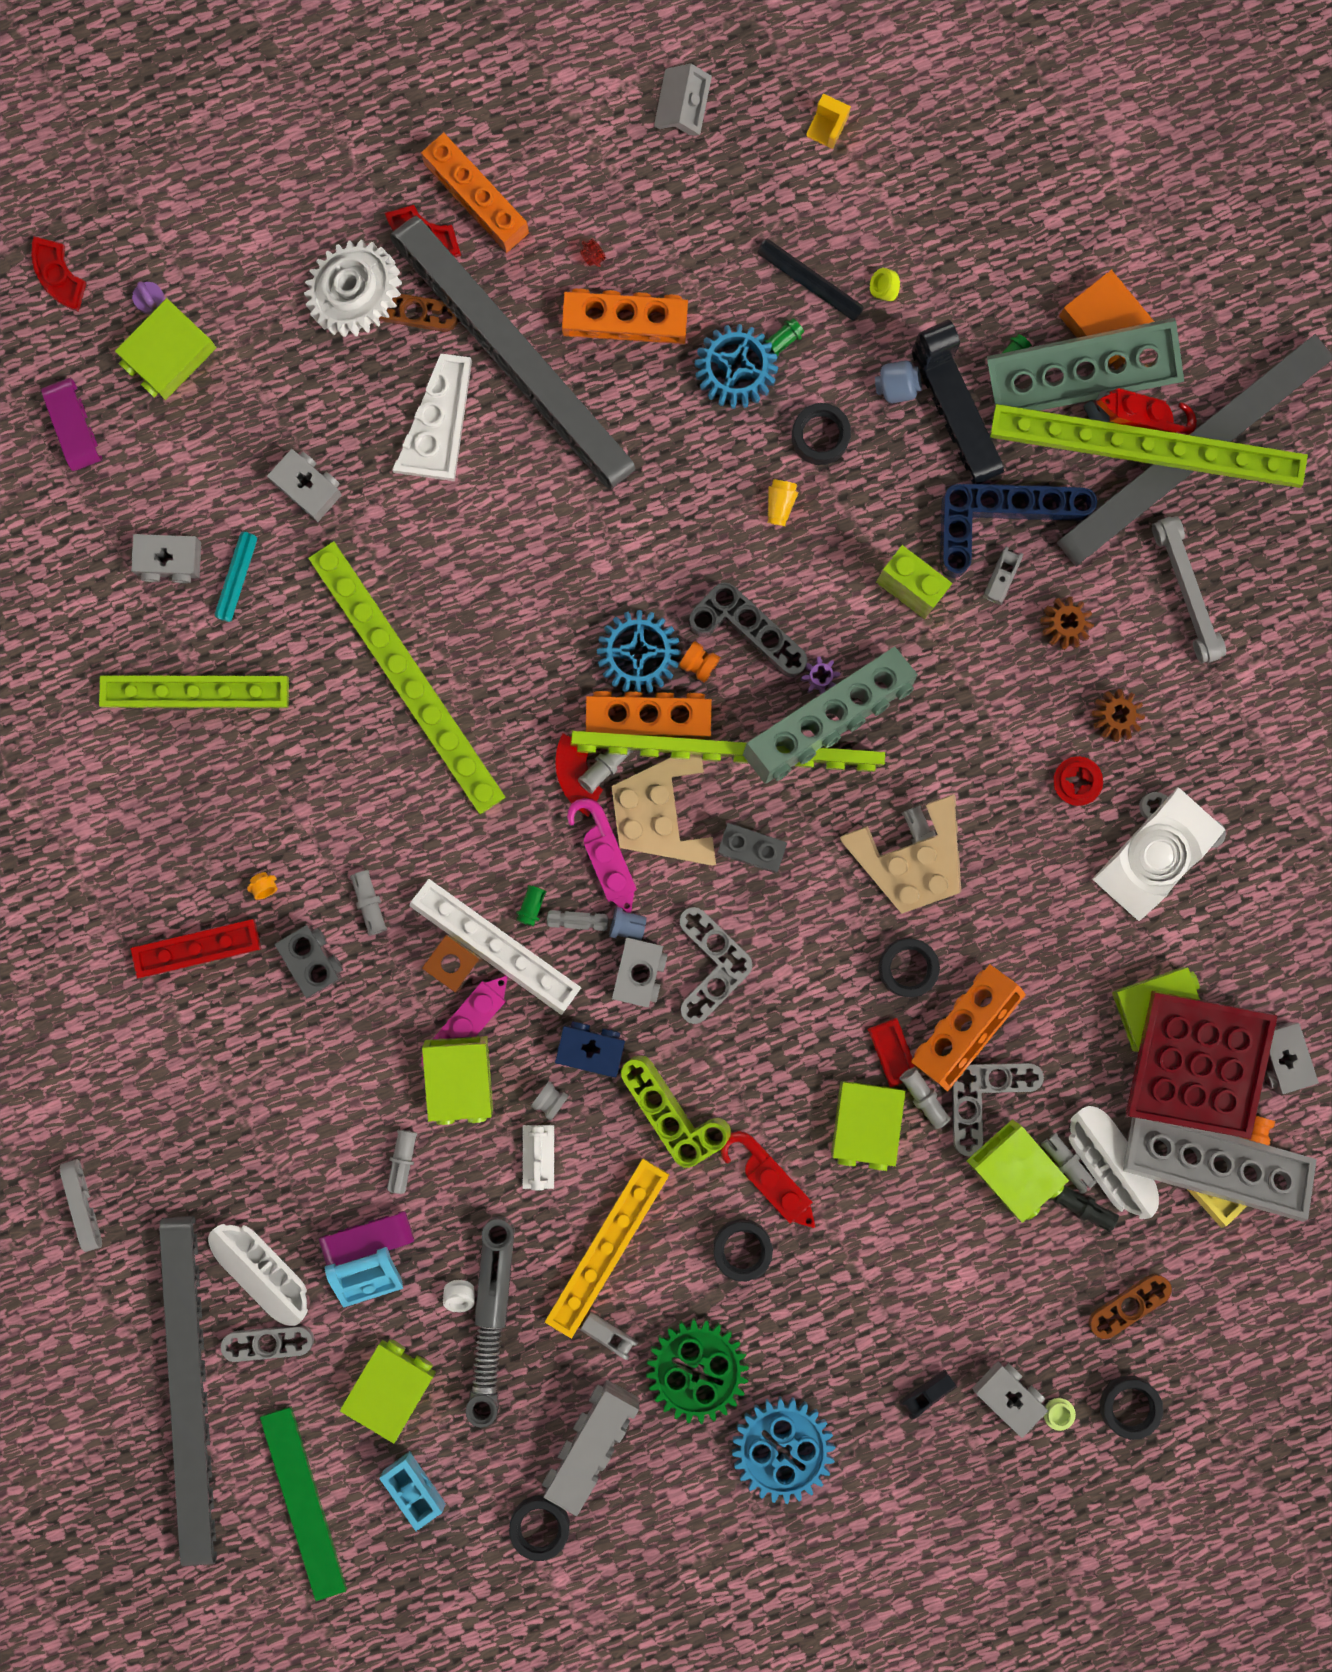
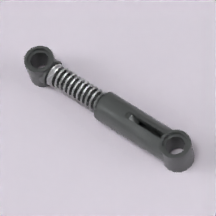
(491, 1318)

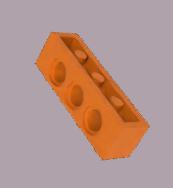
(475, 192)
(609, 326)
(696, 727)
(968, 1044)

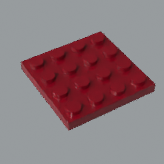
(1201, 1064)

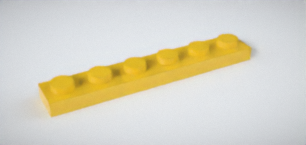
(607, 1248)

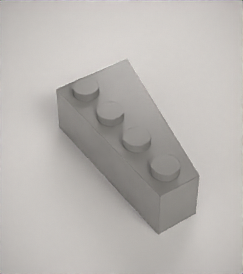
(591, 1446)

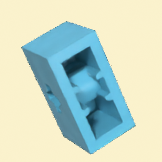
(412, 1491)

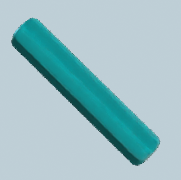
(235, 576)

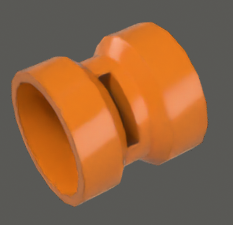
(699, 661)

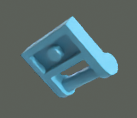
(367, 1284)

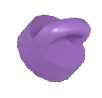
(147, 297)

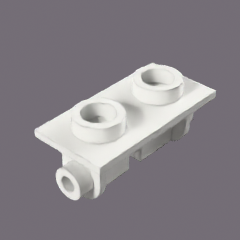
(538, 1157)

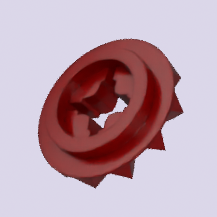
(1089, 772)

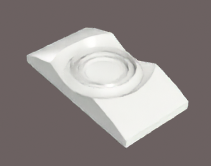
(1159, 854)

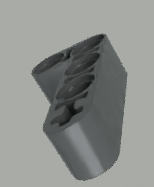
(751, 634)

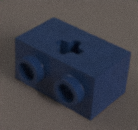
(572, 1055)

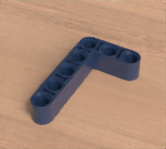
(1003, 510)

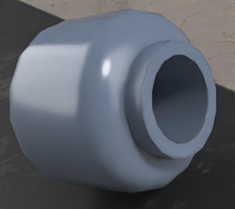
(898, 381)

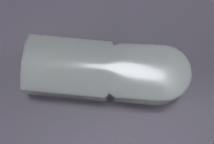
(1001, 579)
(603, 1333)

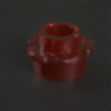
(592, 253)

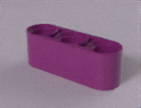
(70, 424)
(366, 1239)

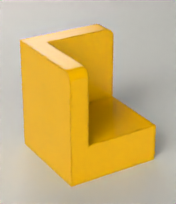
(828, 121)

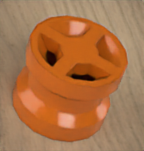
(1261, 1130)

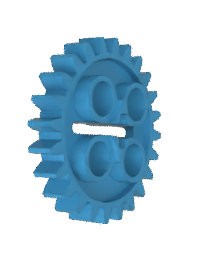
(802, 1429)

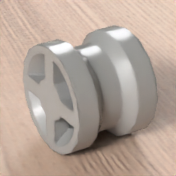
(549, 1101)

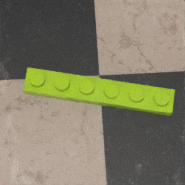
(194, 692)

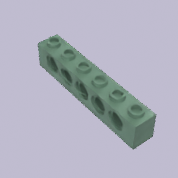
(888, 668)

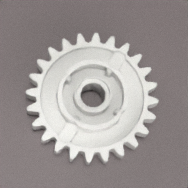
(373, 281)

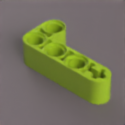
(670, 1108)

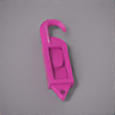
(605, 855)
(475, 1011)

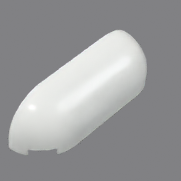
(1103, 1153)
(260, 1272)

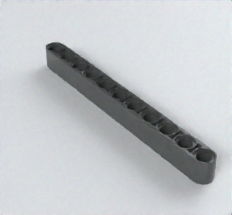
(512, 352)
(1223, 426)
(186, 1391)

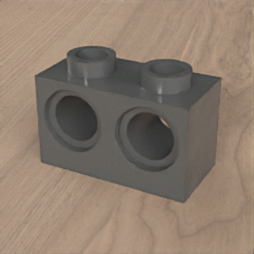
(752, 848)
(302, 966)

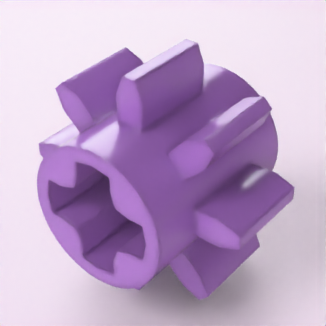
(826, 669)

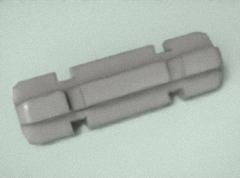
(577, 920)

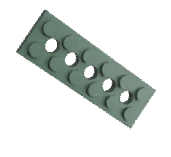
(1096, 349)

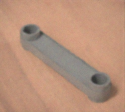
(1170, 533)

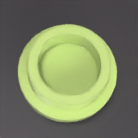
(1060, 1414)

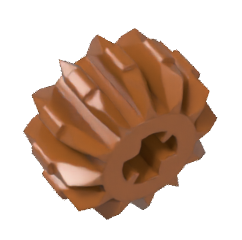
(1071, 634)
(1128, 721)

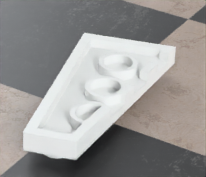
(436, 433)

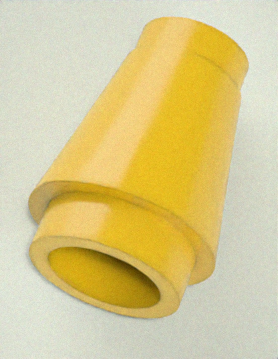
(780, 501)

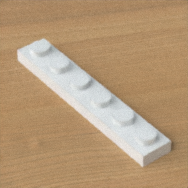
(495, 946)

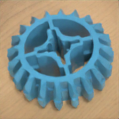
(723, 360)
(652, 652)

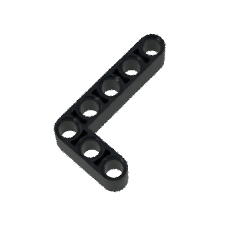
(935, 354)

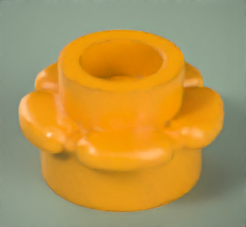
(262, 885)

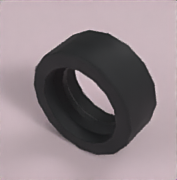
(821, 410)
(932, 967)
(766, 1250)
(1154, 1416)
(532, 1552)

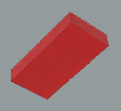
(891, 1050)

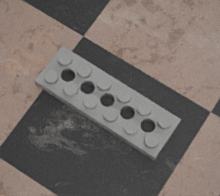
(1231, 1185)

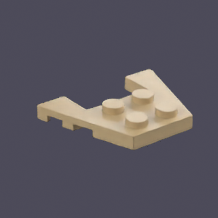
(648, 813)
(917, 871)

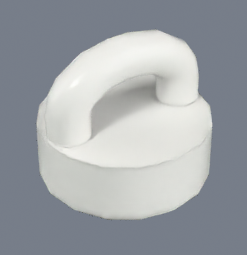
(459, 1296)

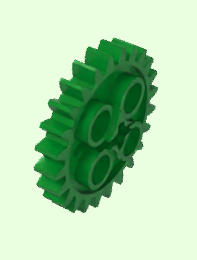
(684, 1396)

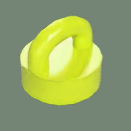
(885, 284)

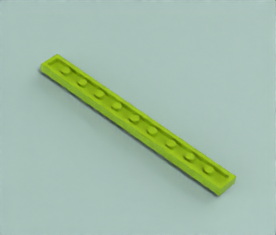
(1149, 446)
(407, 678)
(713, 750)

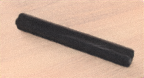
(810, 279)

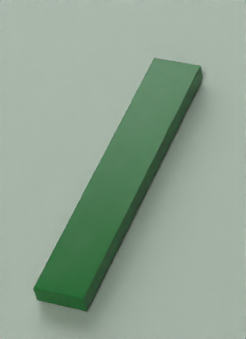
(303, 1503)

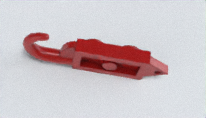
(1145, 412)
(772, 1181)

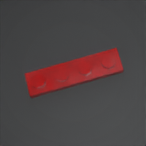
(196, 948)

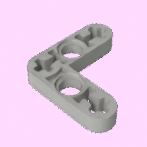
(722, 971)
(982, 1085)

